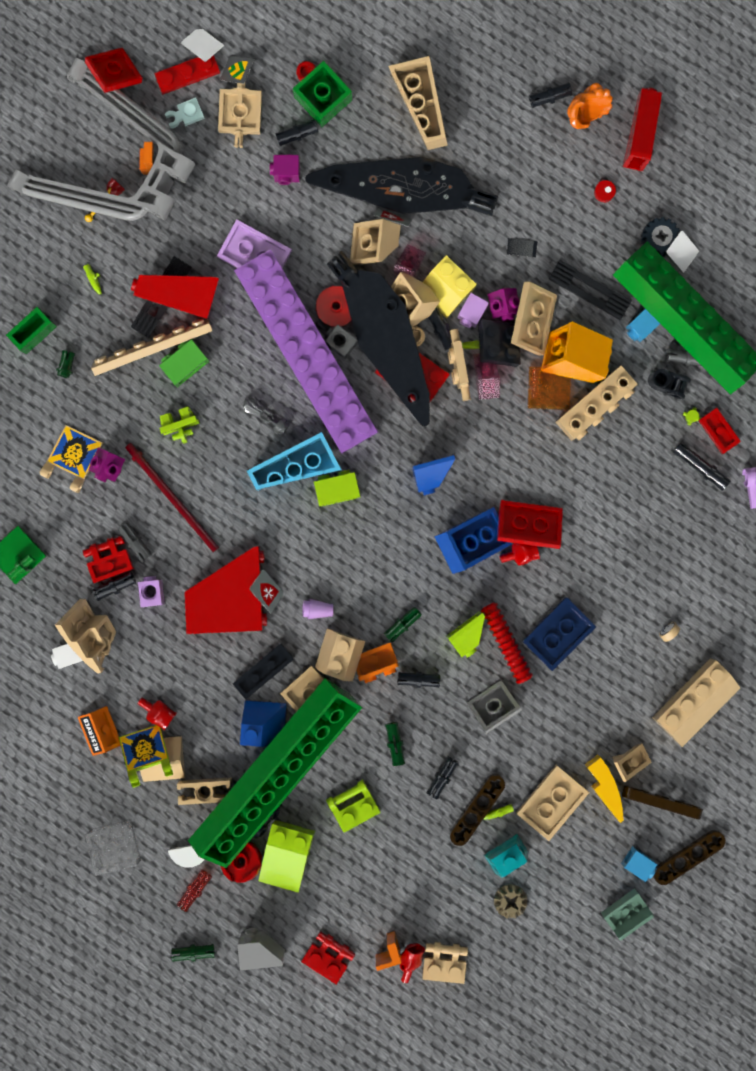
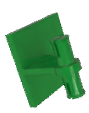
(19, 555)

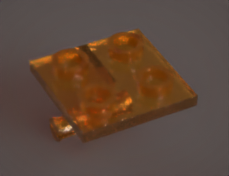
(548, 390)

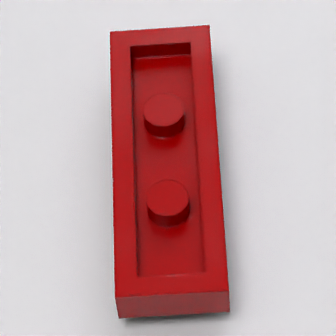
(186, 74)

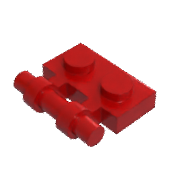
(111, 565)
(324, 962)

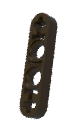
(662, 802)
(473, 807)
(690, 860)

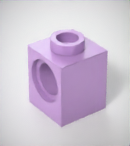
(472, 311)
(146, 600)

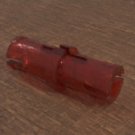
(194, 890)

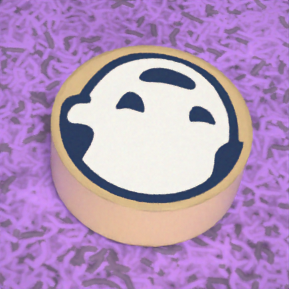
(669, 632)

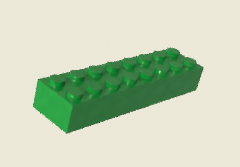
(688, 317)

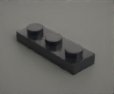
(263, 671)

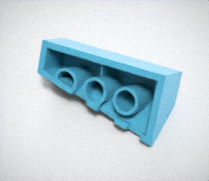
(302, 461)

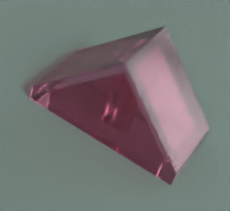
(409, 261)

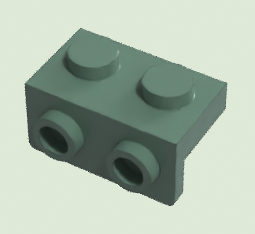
(627, 914)

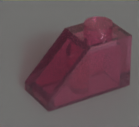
(486, 379)

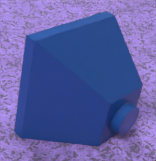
(431, 474)
(261, 722)

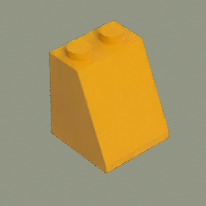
(577, 353)

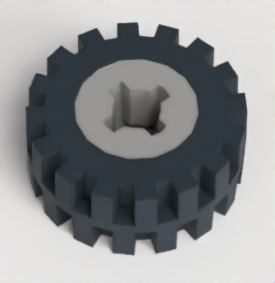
(652, 235)

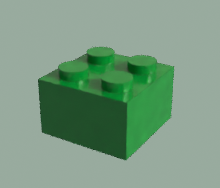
(322, 94)

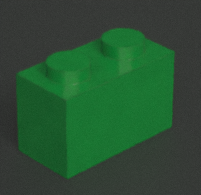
(31, 330)

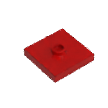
(113, 70)

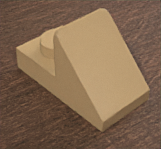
(631, 762)

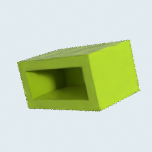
(337, 488)

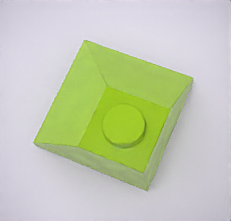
(467, 635)

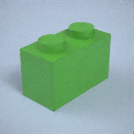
(183, 362)

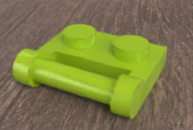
(355, 812)

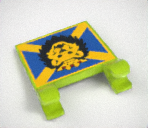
(144, 750)

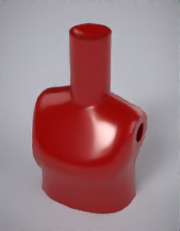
(521, 554)
(158, 713)
(411, 960)

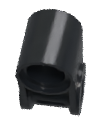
(672, 385)

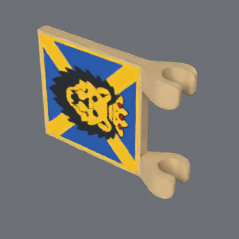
(72, 454)

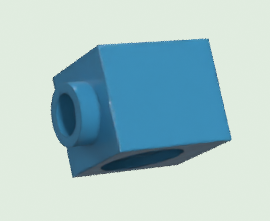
(642, 326)
(639, 864)

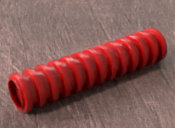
(506, 643)

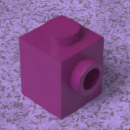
(285, 169)

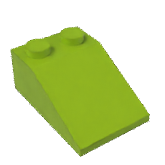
(286, 855)

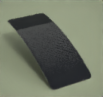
(522, 247)

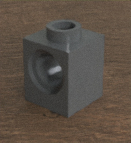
(345, 349)

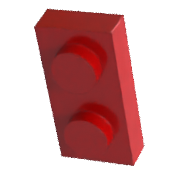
(719, 431)

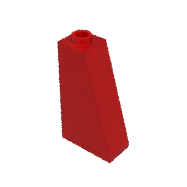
(643, 129)
(182, 293)

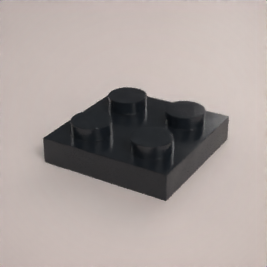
(496, 343)

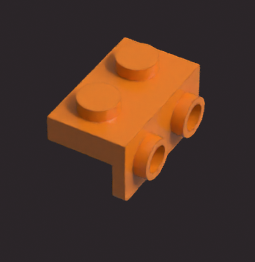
(377, 661)

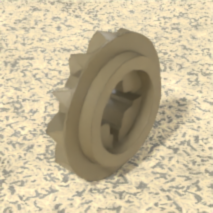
(510, 891)

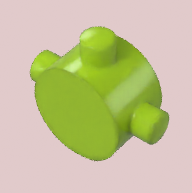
(691, 416)

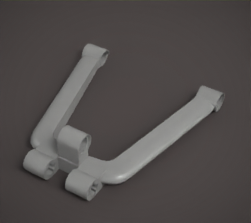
(152, 194)

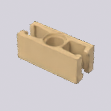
(199, 798)

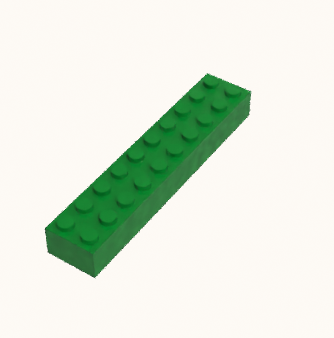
(274, 774)

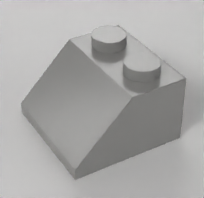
(259, 950)

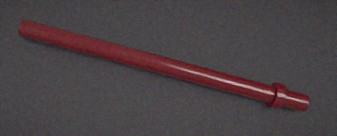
(137, 456)

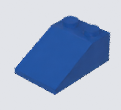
(471, 541)

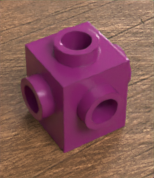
(504, 303)
(106, 465)

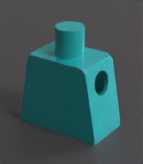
(507, 856)

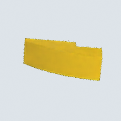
(606, 786)

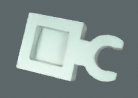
(188, 112)

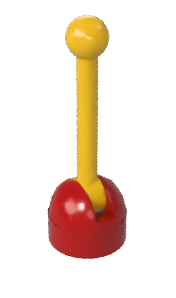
(113, 188)

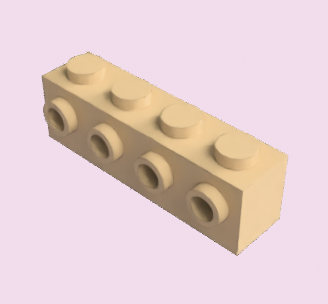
(596, 403)

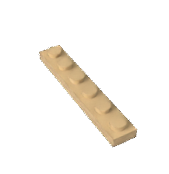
(144, 349)

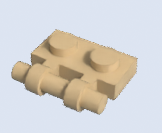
(445, 969)

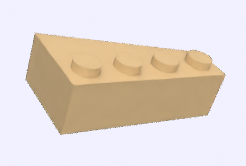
(419, 93)

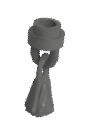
(254, 407)

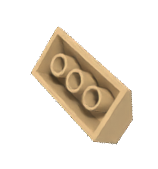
(696, 702)

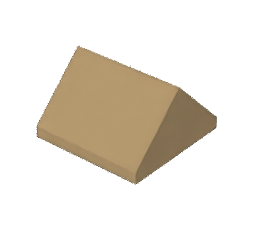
(175, 753)

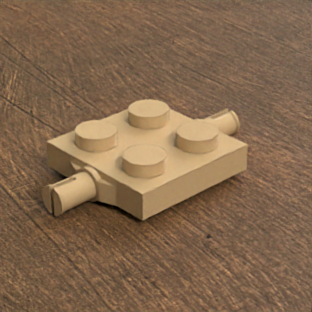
(240, 112)
(459, 373)

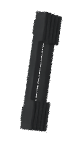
(616, 304)
(146, 323)

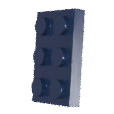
(558, 633)

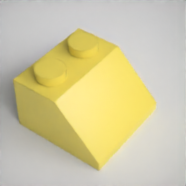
(449, 285)

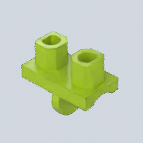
(169, 426)

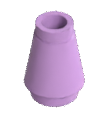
(316, 609)

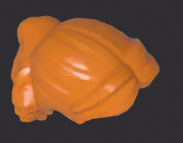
(589, 106)

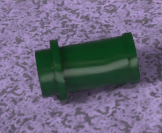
(65, 365)

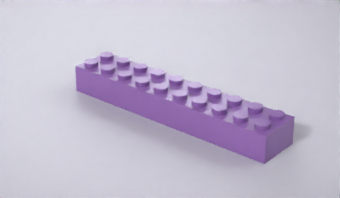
(305, 351)

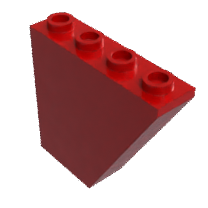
(225, 599)

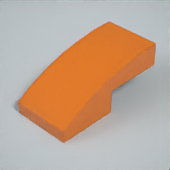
(146, 157)

